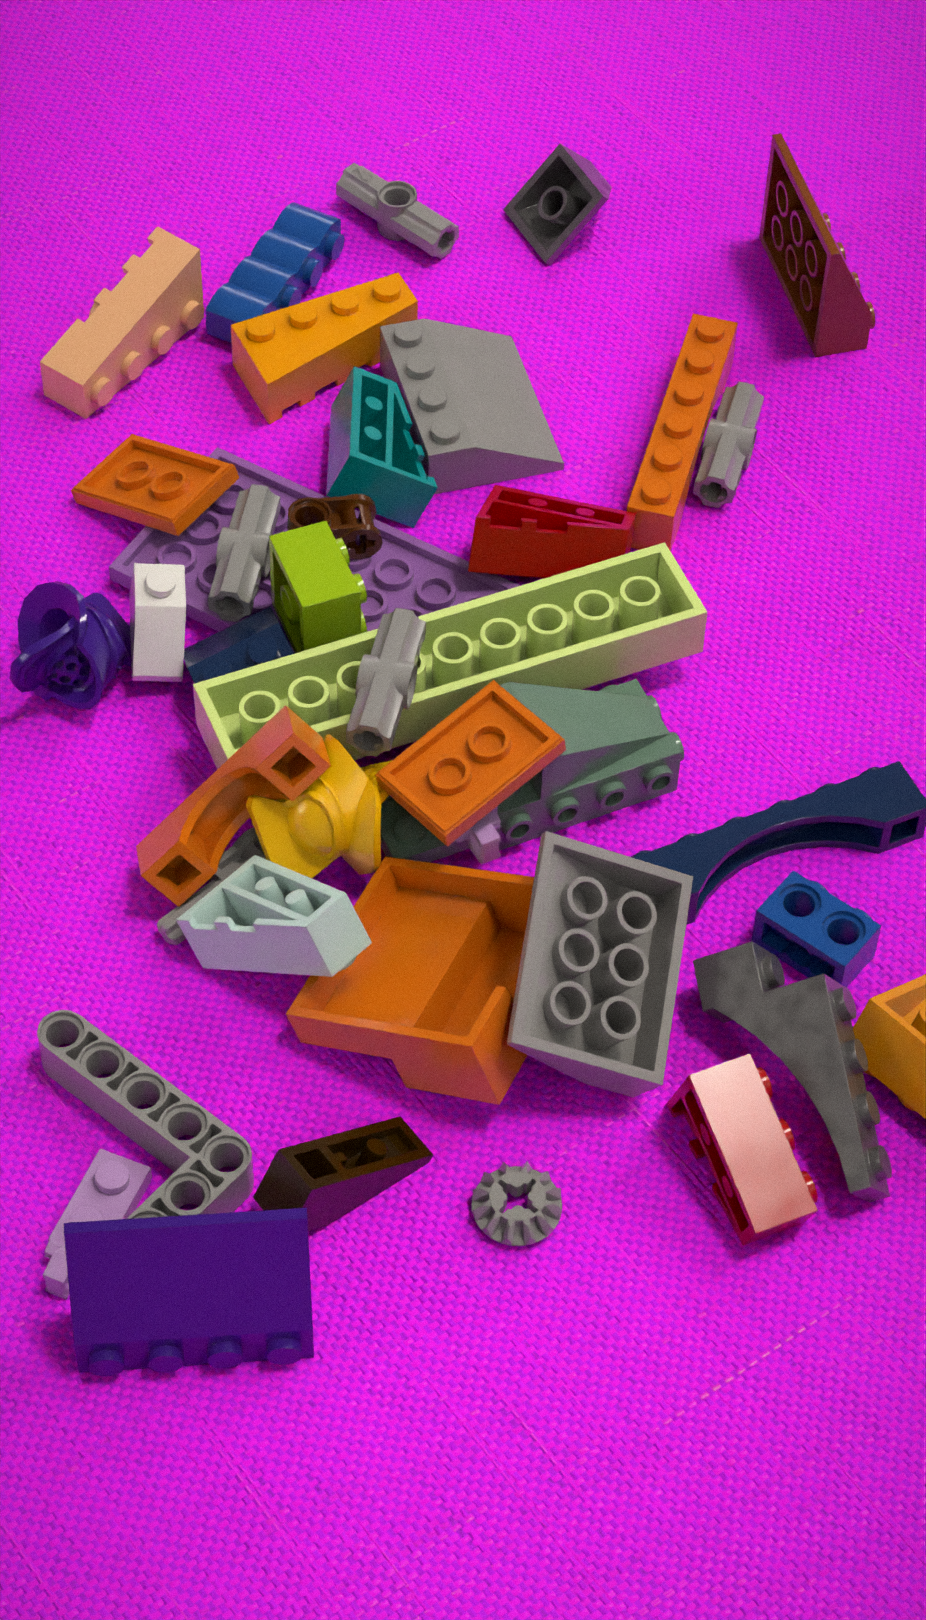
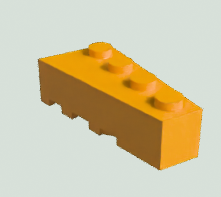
(316, 342)

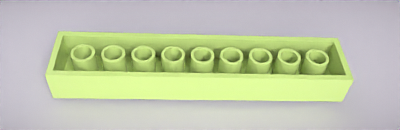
(547, 633)

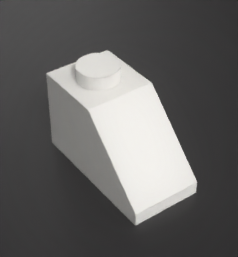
(157, 622)

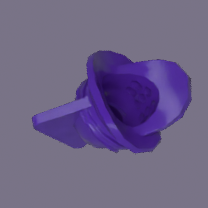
(69, 645)

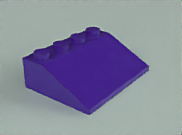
(190, 1290)

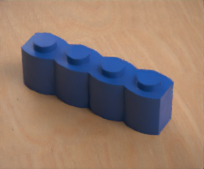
(278, 269)

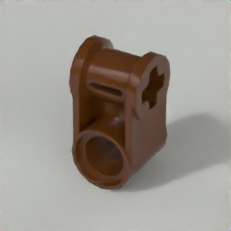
(342, 520)

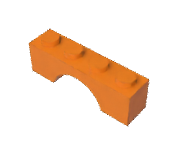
(190, 841)

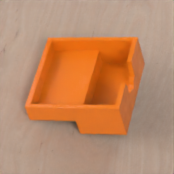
(432, 982)

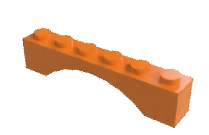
(679, 430)

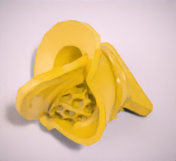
(327, 820)

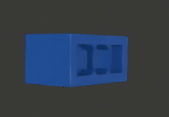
(812, 939)

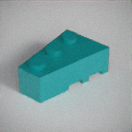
(374, 449)

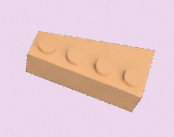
(127, 326)

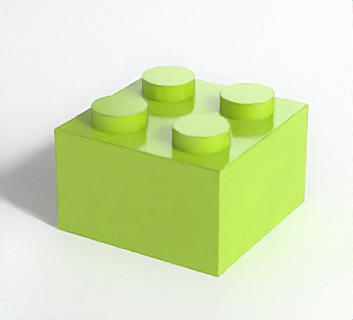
(314, 587)

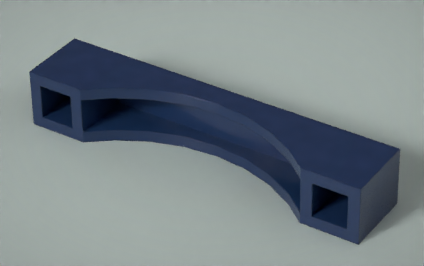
(862, 813)

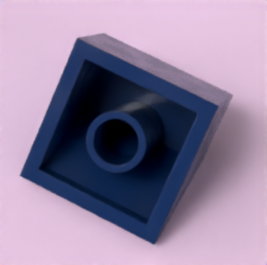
(238, 647)

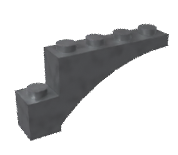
(815, 1038)

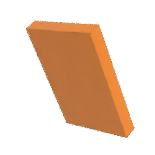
(155, 484)
(470, 762)

